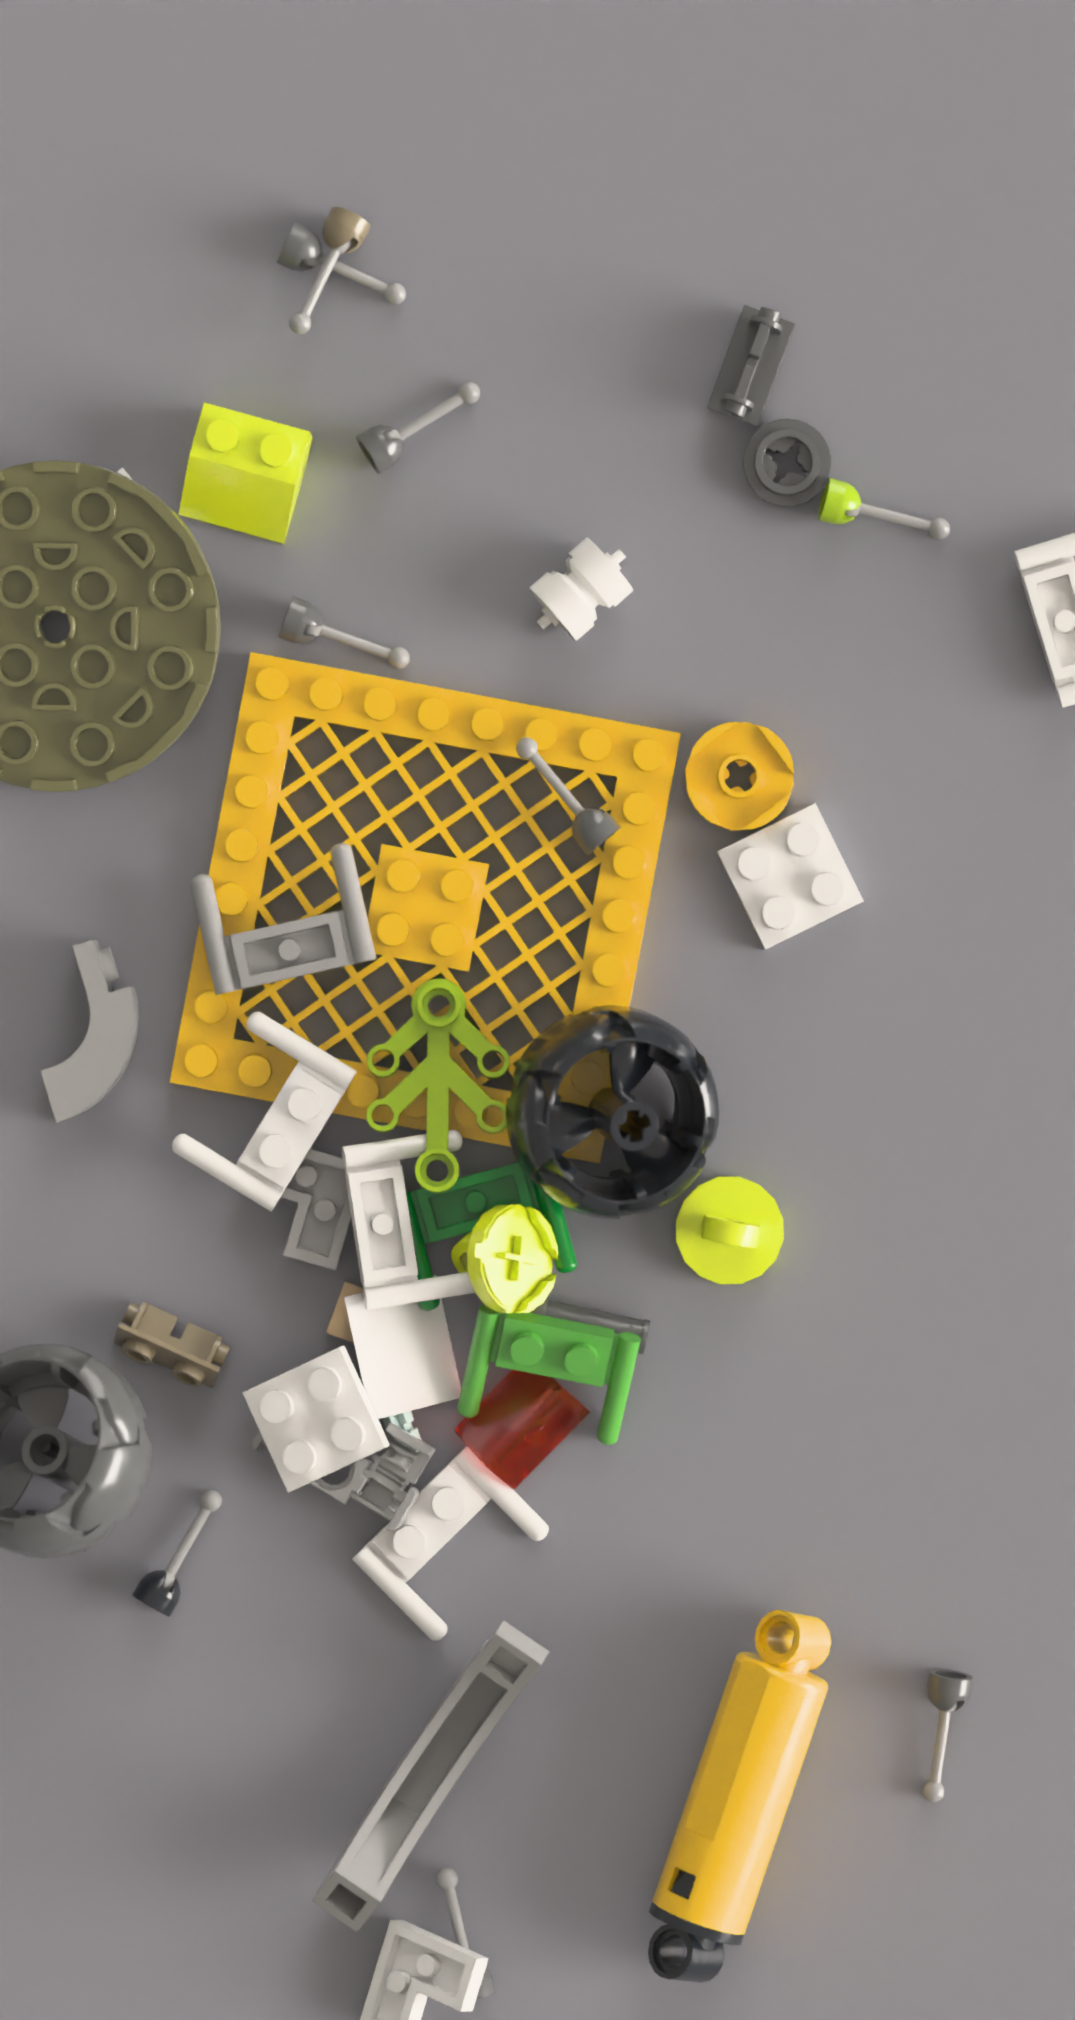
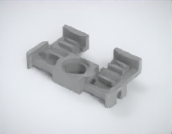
(386, 1478)

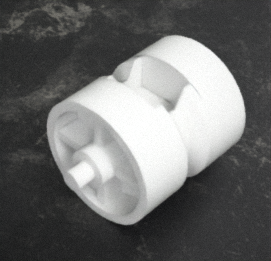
(589, 581)

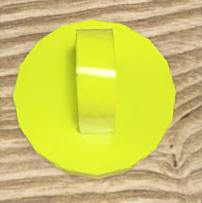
(729, 1230)
(509, 1258)

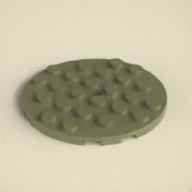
(137, 618)

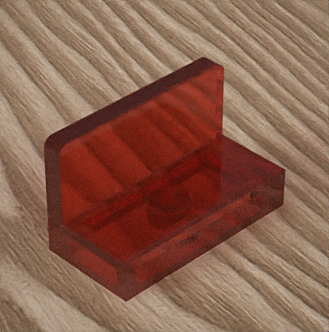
(521, 1424)

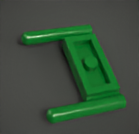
(459, 1209)

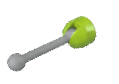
(842, 503)

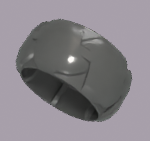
(100, 1478)

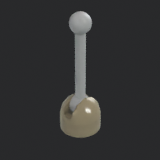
(343, 234)

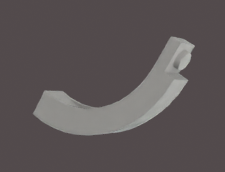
(427, 1774)

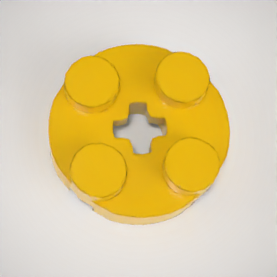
(745, 745)

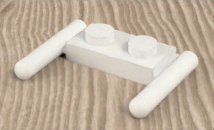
(1050, 591)
(287, 1127)
(384, 1224)
(435, 1518)

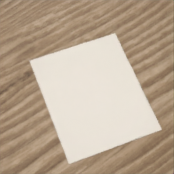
(403, 1356)

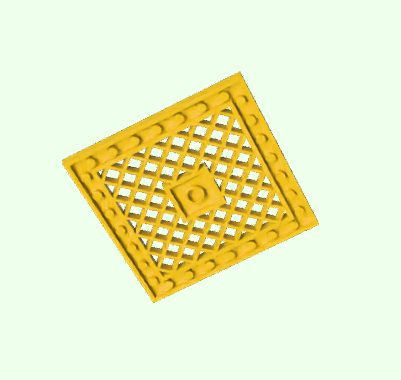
(422, 901)

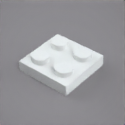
(790, 876)
(316, 1419)

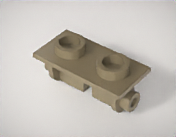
(187, 1357)

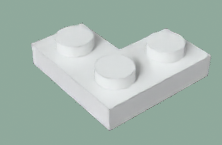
(421, 1966)

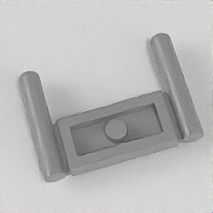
(288, 947)

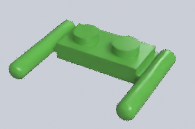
(554, 1350)

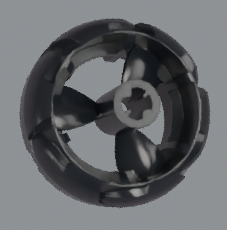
(545, 1127)

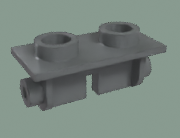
(751, 364)

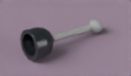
(160, 1587)

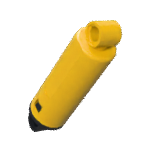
(739, 1797)

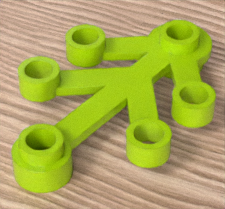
(437, 1074)

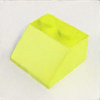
(244, 473)

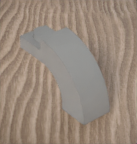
(109, 1042)

